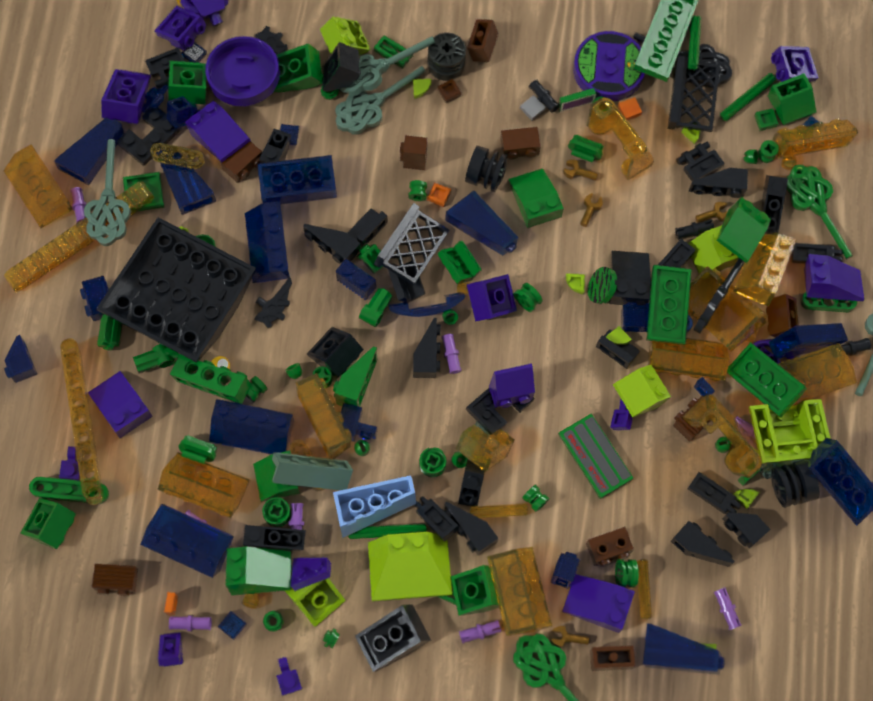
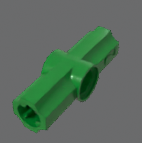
(158, 357)

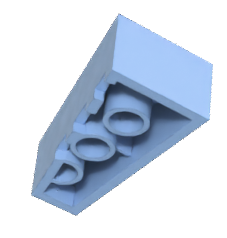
(372, 502)

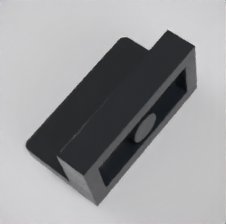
(368, 226)
(405, 291)
(620, 353)

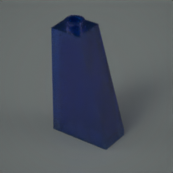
(89, 153)
(186, 186)
(479, 221)
(807, 339)
(679, 653)

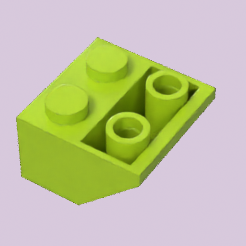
(346, 32)

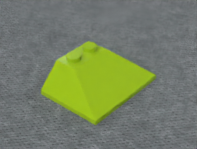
(792, 435)
(409, 566)

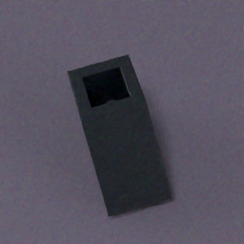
(276, 147)
(471, 484)
(746, 526)

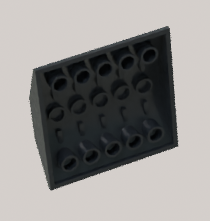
(178, 290)

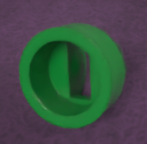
(751, 156)
(449, 318)
(294, 371)
(723, 448)
(358, 450)
(462, 463)

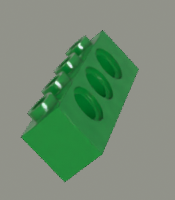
(234, 391)

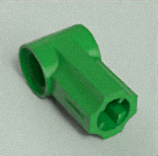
(373, 312)

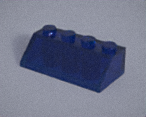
(297, 180)
(267, 242)
(250, 427)
(842, 479)
(187, 540)

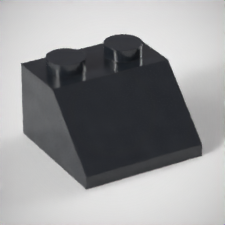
(341, 68)
(335, 351)

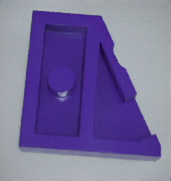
(309, 571)

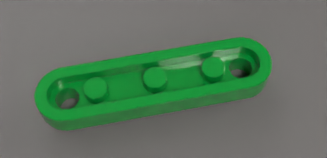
(62, 489)

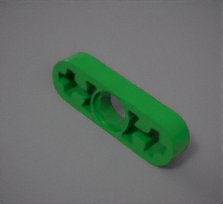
(842, 307)

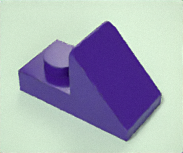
(170, 650)

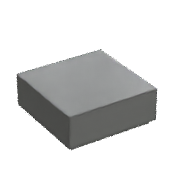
(532, 107)

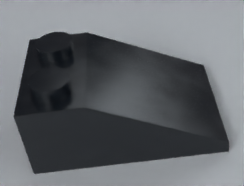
(632, 277)
(392, 637)

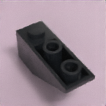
(725, 182)
(773, 200)
(336, 242)
(425, 356)
(475, 530)
(274, 538)
(698, 545)

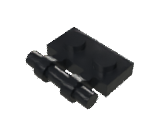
(160, 65)
(702, 166)

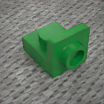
(368, 254)

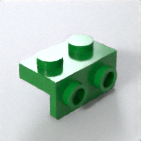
(460, 263)

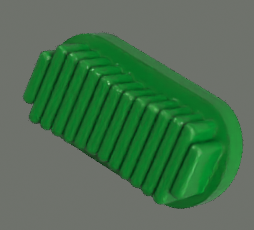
(585, 148)
(109, 333)
(197, 450)

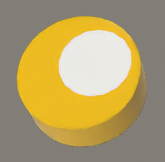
(221, 361)

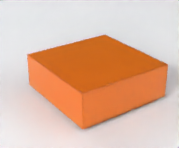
(630, 108)
(439, 194)
(171, 603)

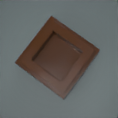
(449, 91)

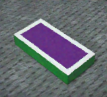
(577, 99)

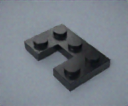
(162, 133)
(484, 412)

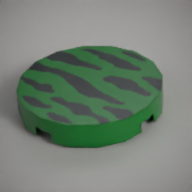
(602, 285)

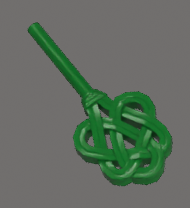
(804, 198)
(525, 654)

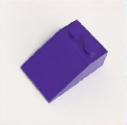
(125, 96)
(217, 131)
(832, 279)
(120, 404)
(598, 602)

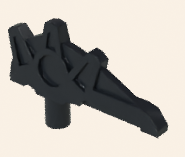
(272, 40)
(274, 308)

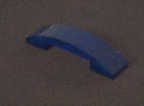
(450, 301)

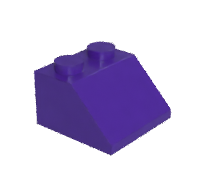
(491, 297)
(512, 386)

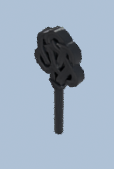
(708, 55)
(719, 295)

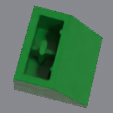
(793, 99)

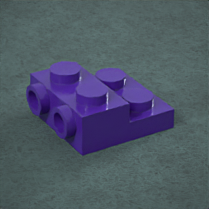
(181, 28)
(794, 61)

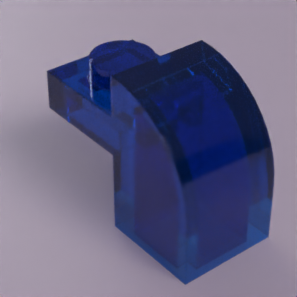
(352, 417)

